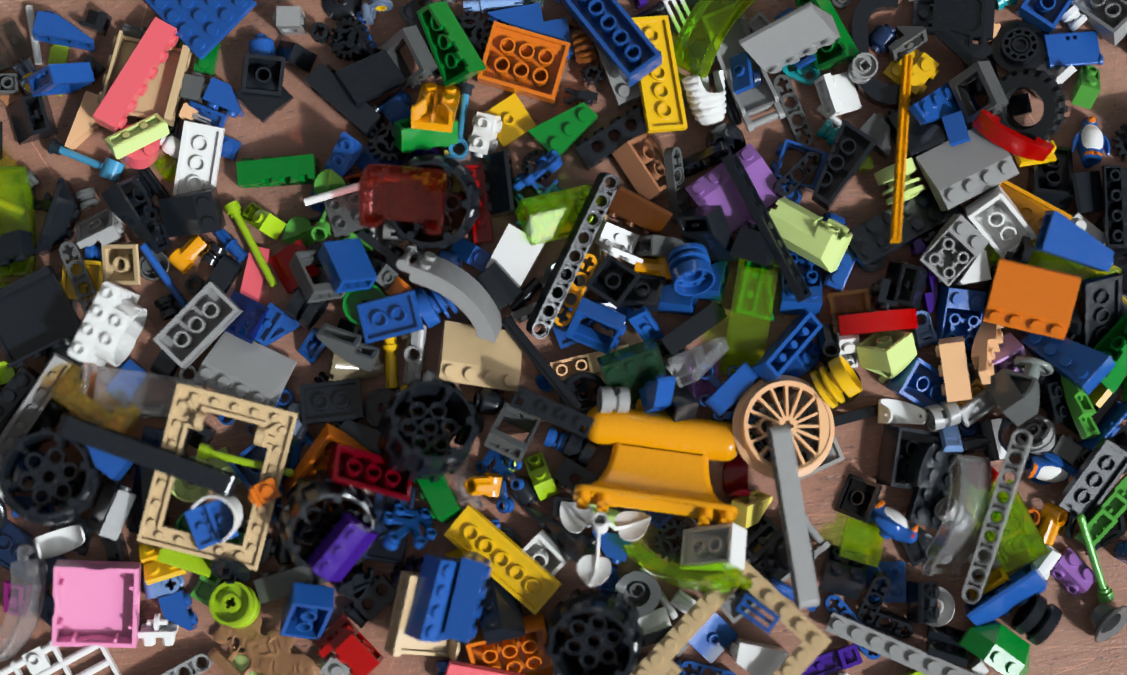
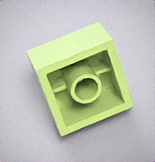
(887, 353)

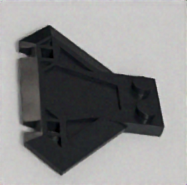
(958, 25)

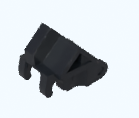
(355, 583)

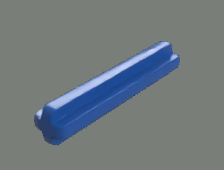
(785, 590)

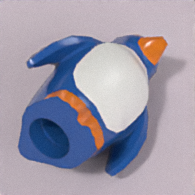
(1090, 142)
(1048, 469)
(893, 524)

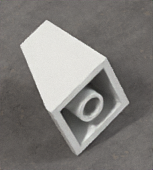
(516, 254)
(757, 657)

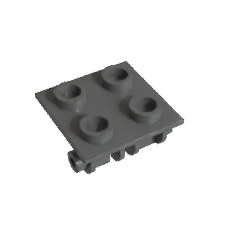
(344, 214)

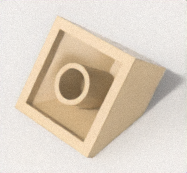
(121, 263)

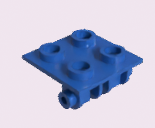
(897, 574)

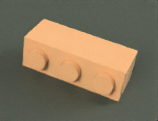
(954, 369)

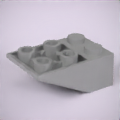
(953, 249)

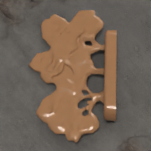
(267, 653)

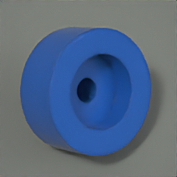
(542, 383)

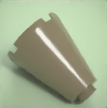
(344, 370)

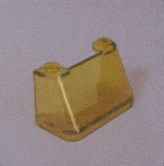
(67, 394)

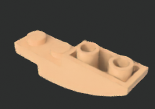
(984, 347)
(580, 363)

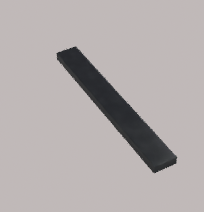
(767, 227)

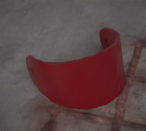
(736, 477)

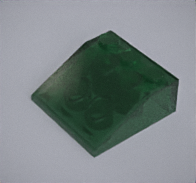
(632, 367)

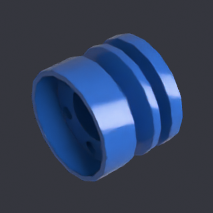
(690, 269)
(432, 304)

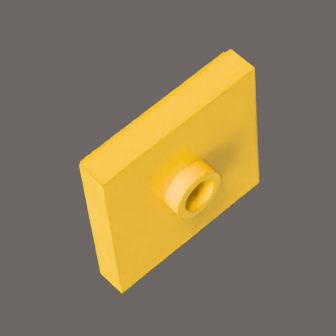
(514, 120)

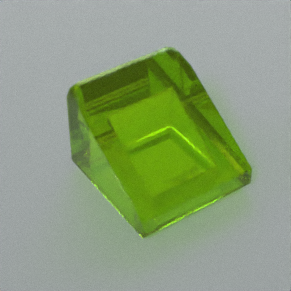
(167, 167)

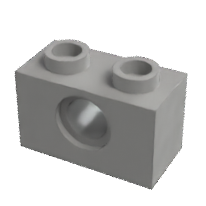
(290, 20)

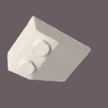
(999, 220)
(714, 544)
(547, 552)

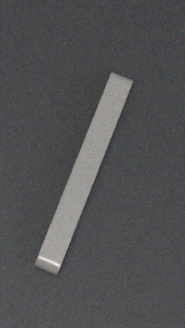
(793, 516)
(989, 523)

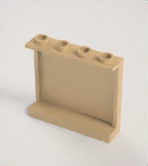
(163, 91)
(400, 643)

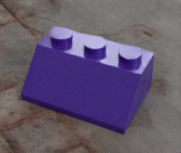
(341, 548)

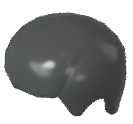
(146, 269)

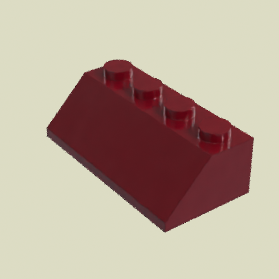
(367, 472)

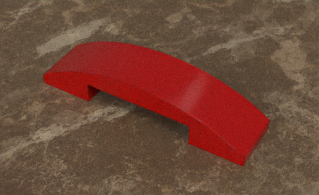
(1010, 140)
(877, 321)

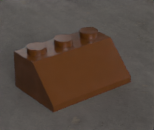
(638, 212)

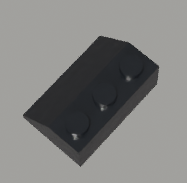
(500, 184)
(500, 614)

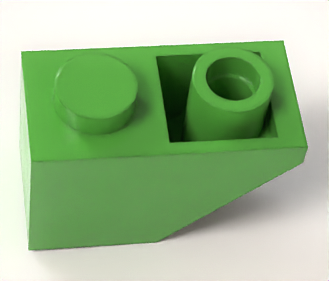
(1086, 86)

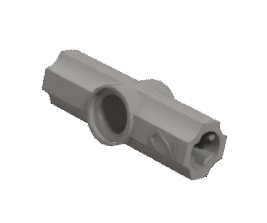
(414, 366)

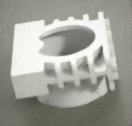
(109, 327)

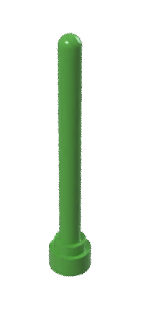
(1103, 593)

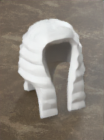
(706, 106)

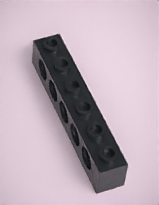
(592, 158)

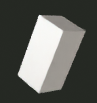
(978, 666)

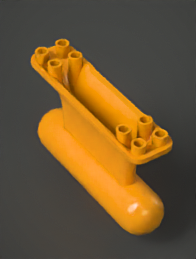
(659, 464)

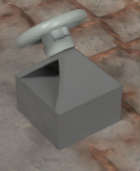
(1017, 392)

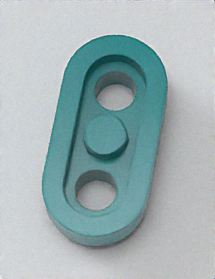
(800, 74)

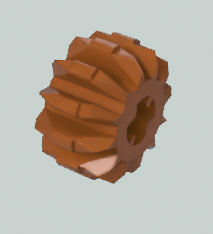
(582, 47)

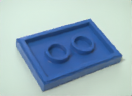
(390, 316)

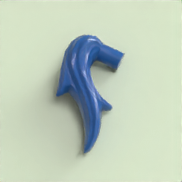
(295, 448)

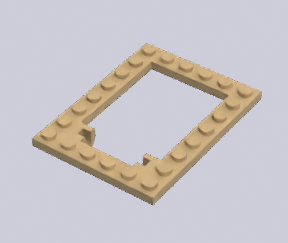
(188, 411)
(813, 640)

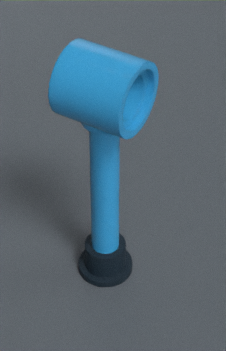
(465, 92)
(108, 168)

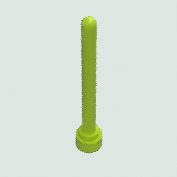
(233, 210)
(207, 452)

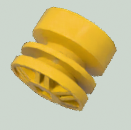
(839, 380)

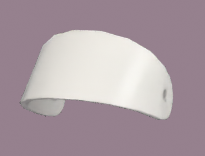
(900, 412)
(235, 506)
(59, 541)

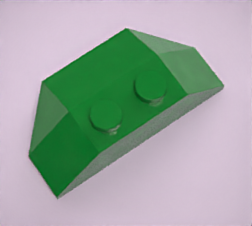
(998, 648)

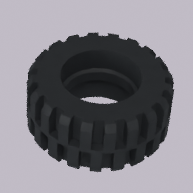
(1052, 99)

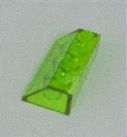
(552, 214)
(1020, 538)

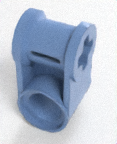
(923, 331)
(163, 587)

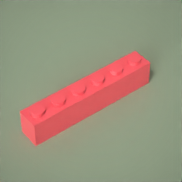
(135, 75)

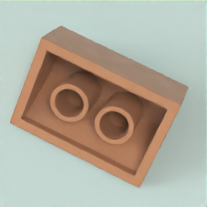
(643, 165)

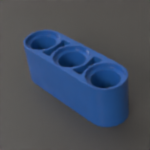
(732, 389)

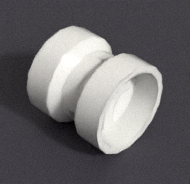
(1074, 18)

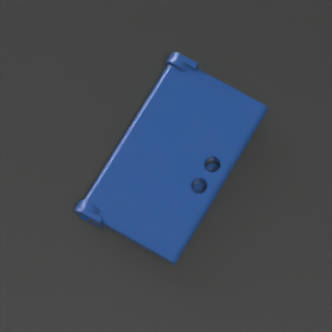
(1064, 50)
(1107, 425)

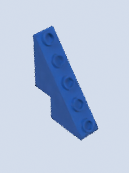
(530, 18)
(341, 160)
(685, 305)

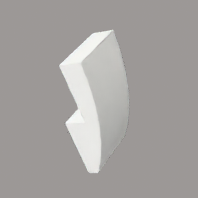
(655, 621)

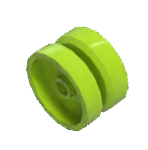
(238, 616)

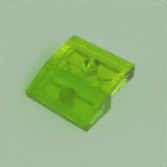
(861, 542)

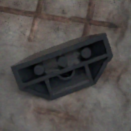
(60, 219)

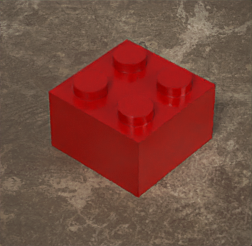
(358, 654)

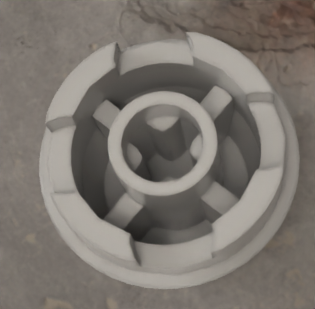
(1042, 432)

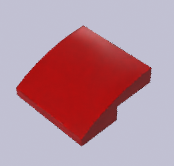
(281, 261)

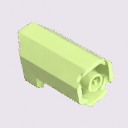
(809, 236)

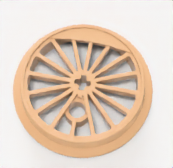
(744, 408)

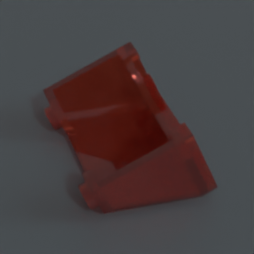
(402, 195)

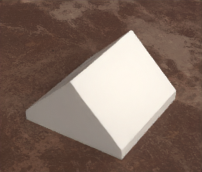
(975, 272)

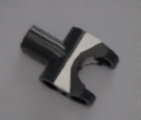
(988, 439)

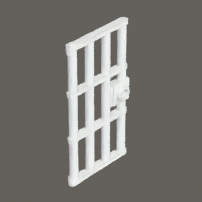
(39, 663)

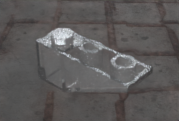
(693, 364)
(459, 477)

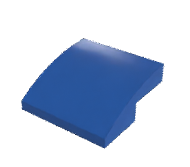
(210, 523)

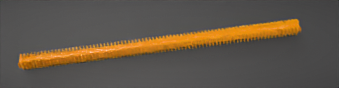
(901, 147)

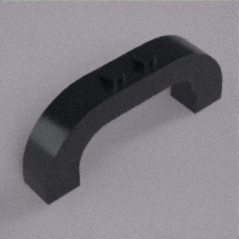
(873, 90)

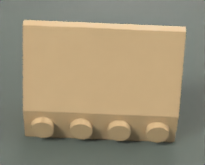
(478, 361)

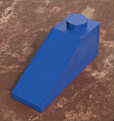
(56, 30)

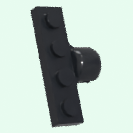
(389, 253)

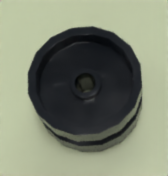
(308, 313)
(1036, 619)

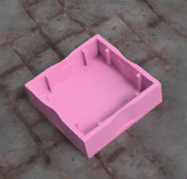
(96, 603)

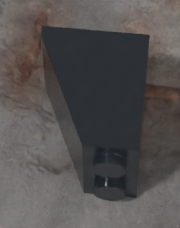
(920, 137)

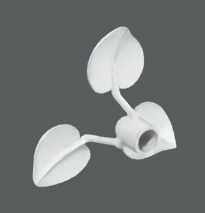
(631, 527)

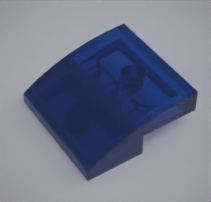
(250, 320)

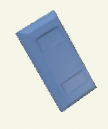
(951, 439)

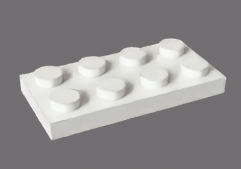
(198, 157)

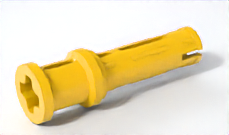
(390, 351)

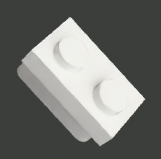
(618, 242)

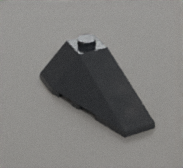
(134, 205)

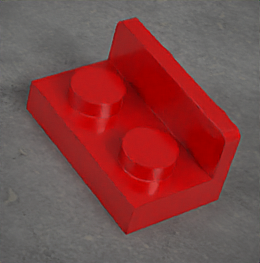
(334, 635)

